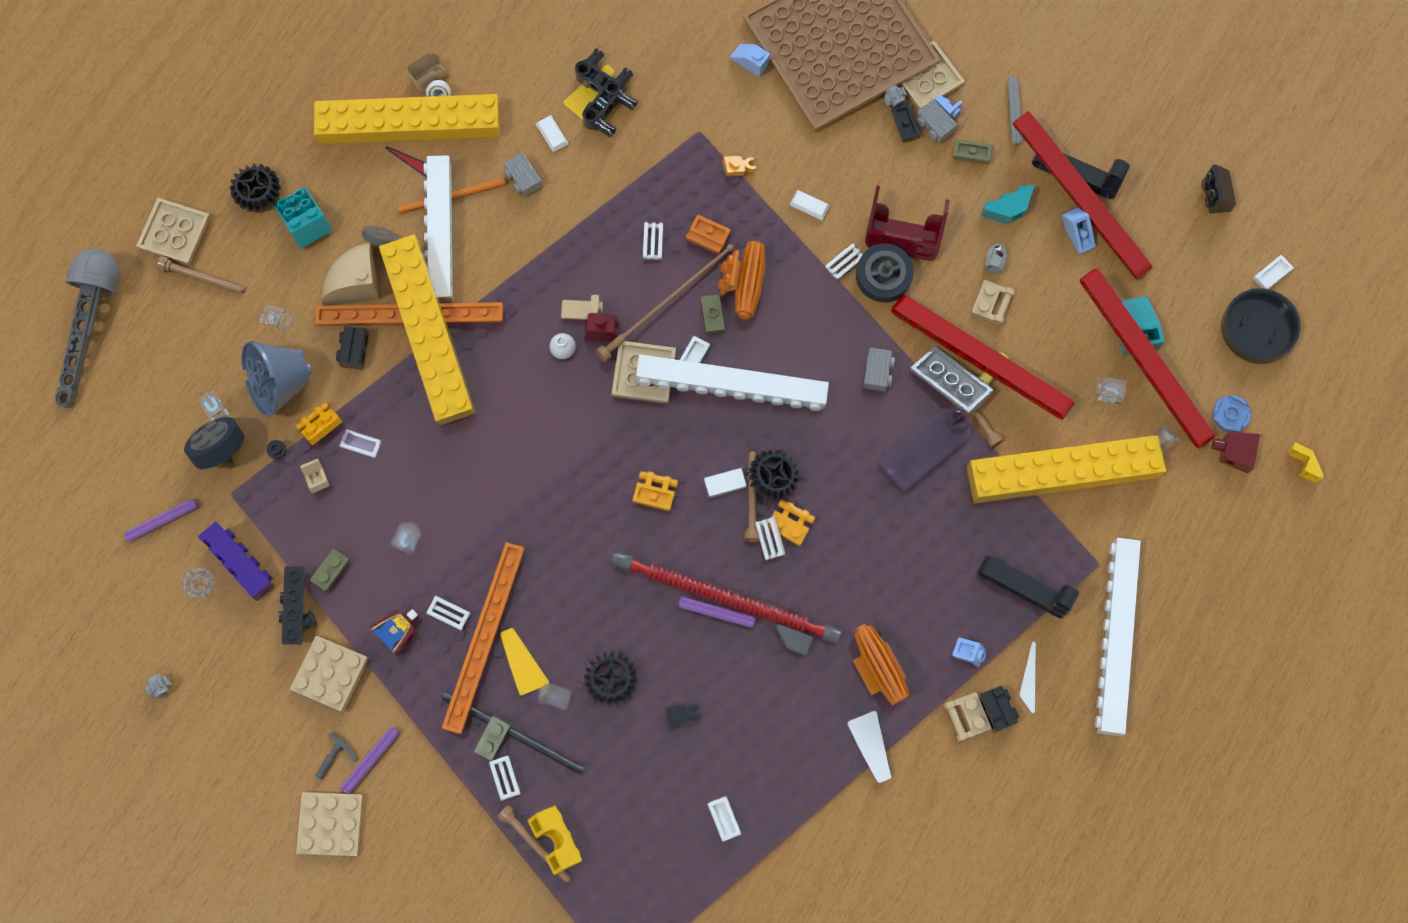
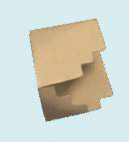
(426, 63)

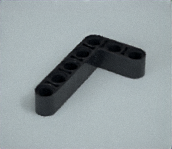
(1101, 182)
(1054, 602)

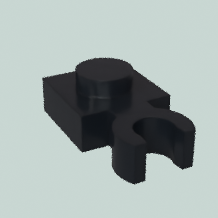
(679, 716)

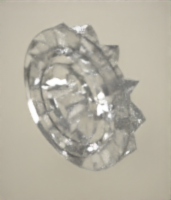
(196, 574)

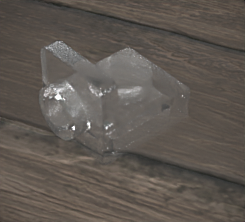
(276, 317)
(554, 696)

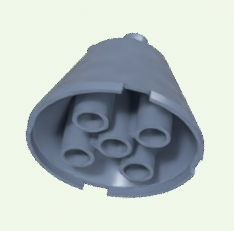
(273, 375)

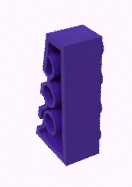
(236, 560)

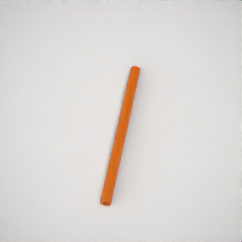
(456, 194)

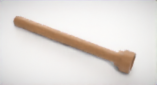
(165, 264)
(993, 438)
(751, 533)
(509, 817)

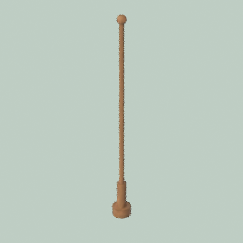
(604, 352)

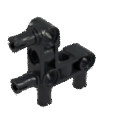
(602, 84)

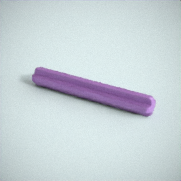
(160, 520)
(717, 612)
(371, 758)

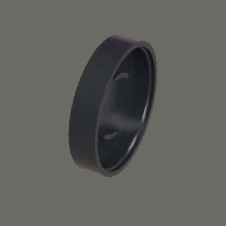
(1260, 326)

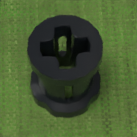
(309, 620)

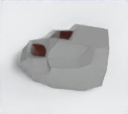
(995, 259)

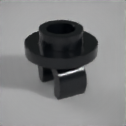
(276, 449)

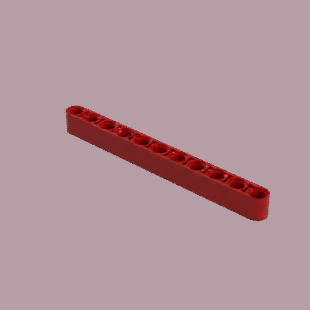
(1082, 195)
(982, 357)
(1147, 358)

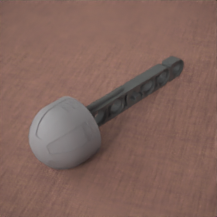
(93, 274)

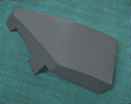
(793, 639)

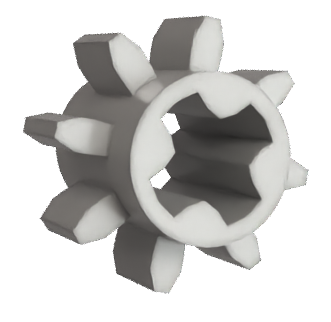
(895, 96)
(158, 686)

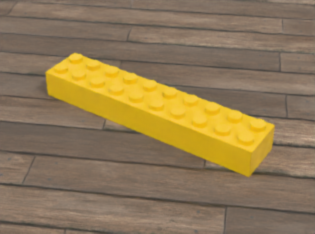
(407, 119)
(427, 330)
(1065, 469)

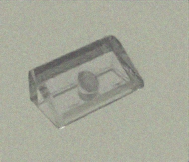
(1167, 439)

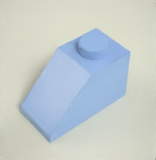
(751, 58)
(1079, 230)

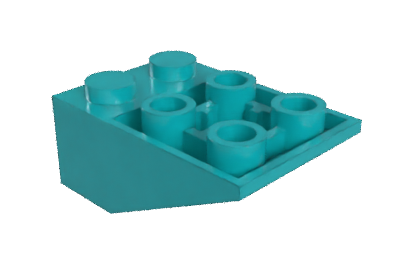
(302, 217)
(1145, 317)

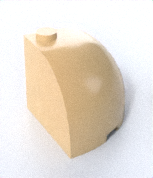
(352, 277)

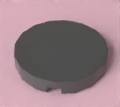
(378, 235)

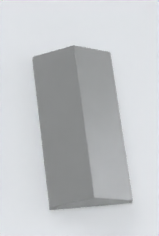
(952, 380)

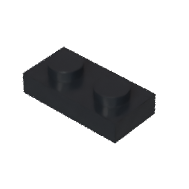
(905, 122)

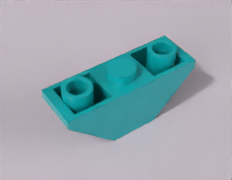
(1009, 206)

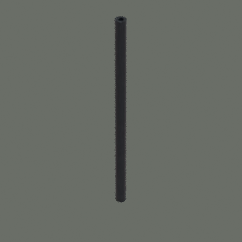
(525, 739)

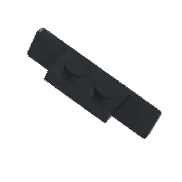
(292, 602)

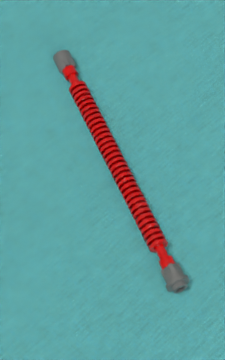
(628, 564)

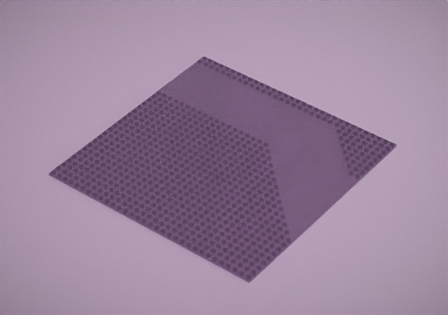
(557, 473)

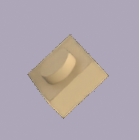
(315, 475)

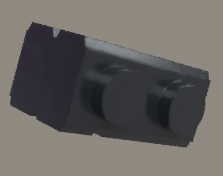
(353, 347)
(998, 709)

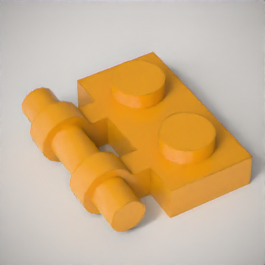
(321, 426)
(653, 496)
(788, 528)

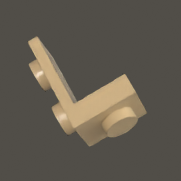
(579, 309)

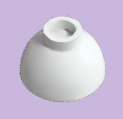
(438, 88)
(562, 346)

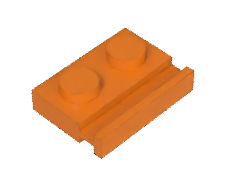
(708, 234)

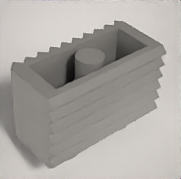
(936, 121)
(522, 174)
(877, 369)

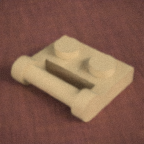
(986, 301)
(973, 714)

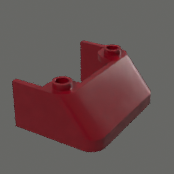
(915, 239)

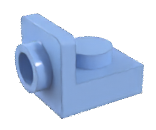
(952, 111)
(969, 651)

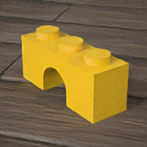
(550, 824)

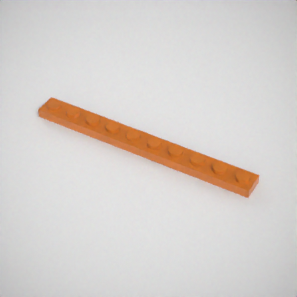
(390, 314)
(483, 638)

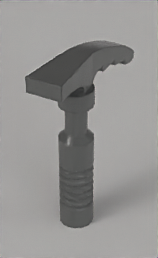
(329, 758)

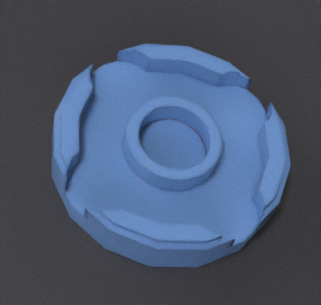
(1231, 413)

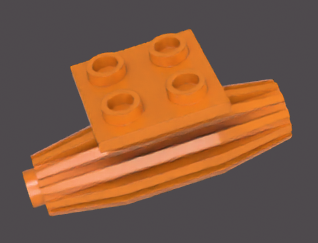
(744, 278)
(879, 666)

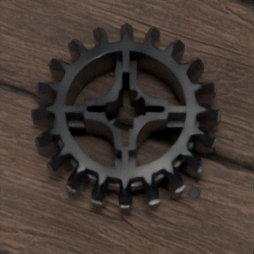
(258, 193)
(787, 480)
(602, 678)

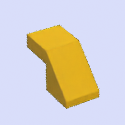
(1311, 468)

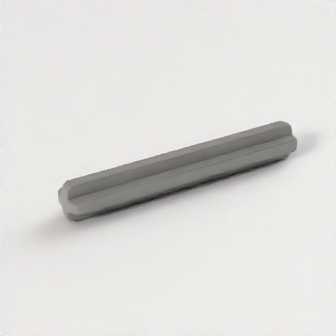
(1014, 104)

